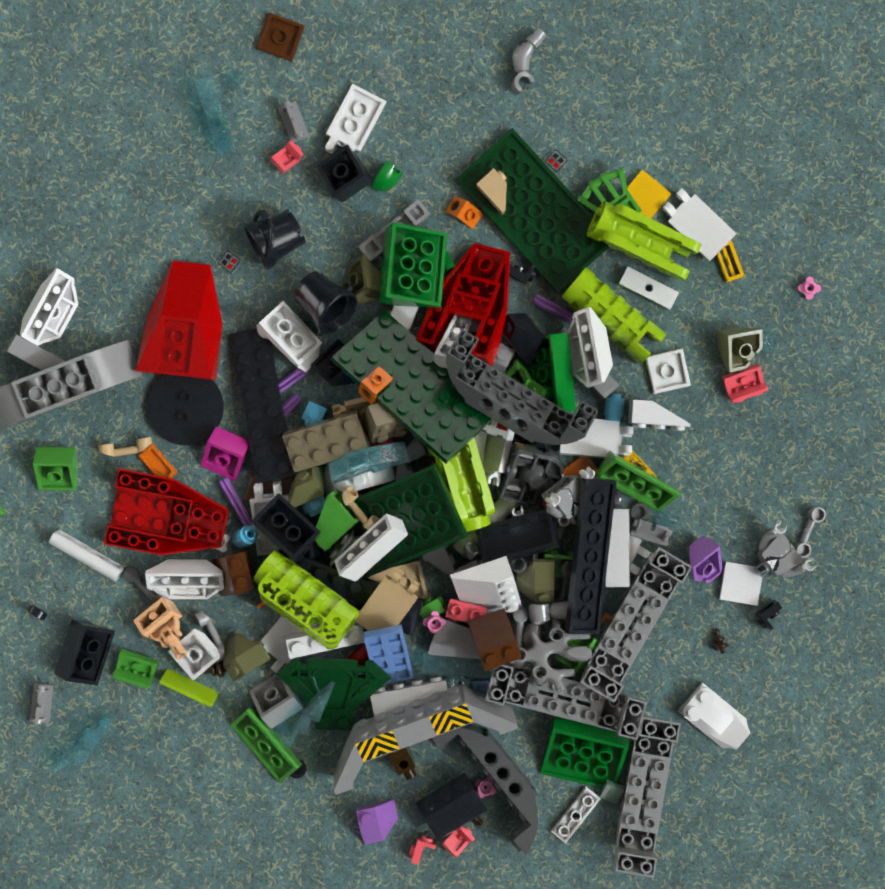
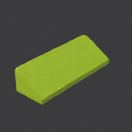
(189, 688)

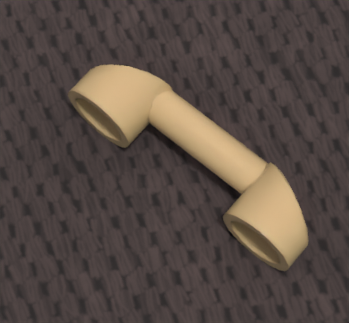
(142, 444)
(349, 494)

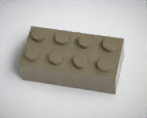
(381, 424)
(325, 440)

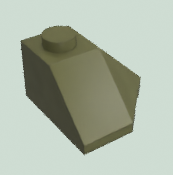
(365, 280)
(739, 346)
(306, 486)
(537, 581)
(243, 656)

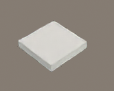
(667, 371)
(740, 584)

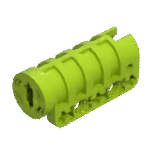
(641, 238)
(623, 323)
(468, 486)
(308, 597)

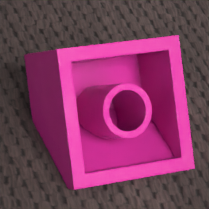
(225, 453)

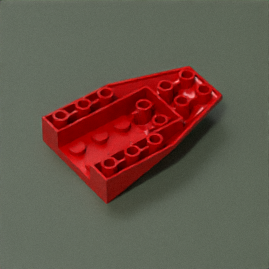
(183, 325)
(163, 516)

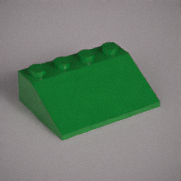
(412, 266)
(554, 370)
(583, 752)

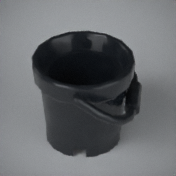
(273, 236)
(326, 302)

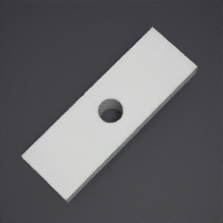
(659, 294)
(583, 805)

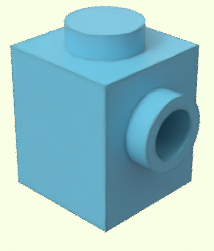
(313, 413)
(314, 506)

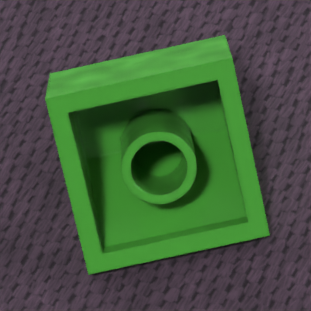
(56, 468)

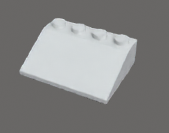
(488, 586)

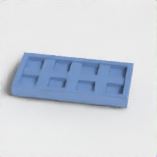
(390, 652)

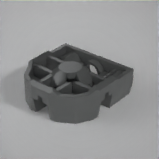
(528, 471)

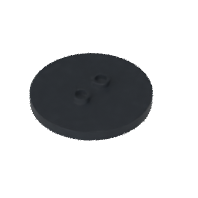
(185, 409)

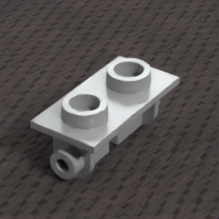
(293, 121)
(645, 531)
(345, 542)
(41, 703)

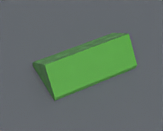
(637, 482)
(266, 744)

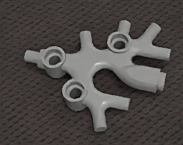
(541, 650)

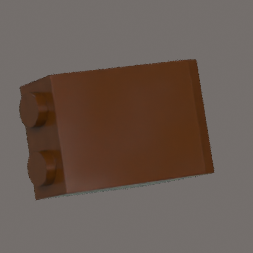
(237, 572)
(494, 639)

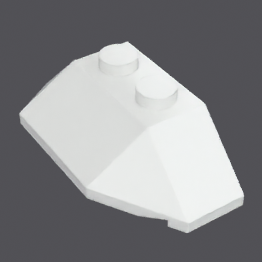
(50, 309)
(589, 348)
(358, 482)
(185, 579)

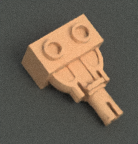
(162, 625)

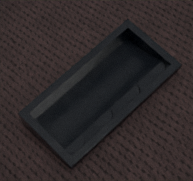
(518, 537)

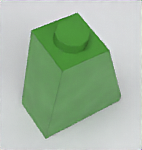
(334, 521)

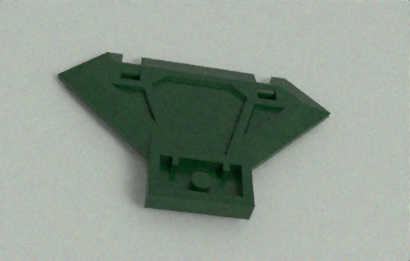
(348, 691)

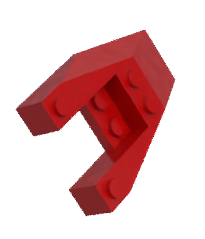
(475, 291)

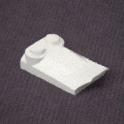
(290, 336)
(715, 718)

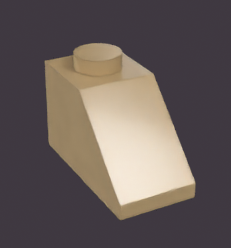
(494, 189)

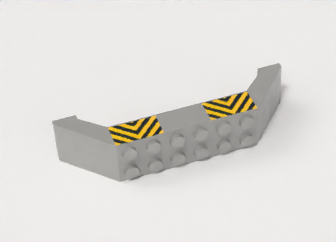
(417, 723)

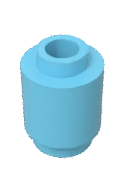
(614, 407)
(244, 536)

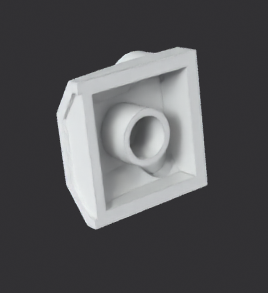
(200, 653)

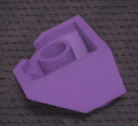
(705, 560)
(376, 820)

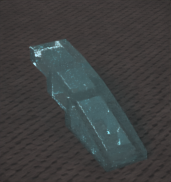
(311, 711)

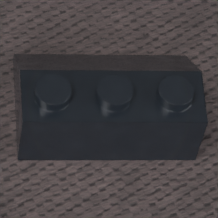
(286, 528)
(84, 652)
(451, 806)

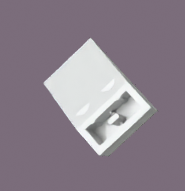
(648, 412)

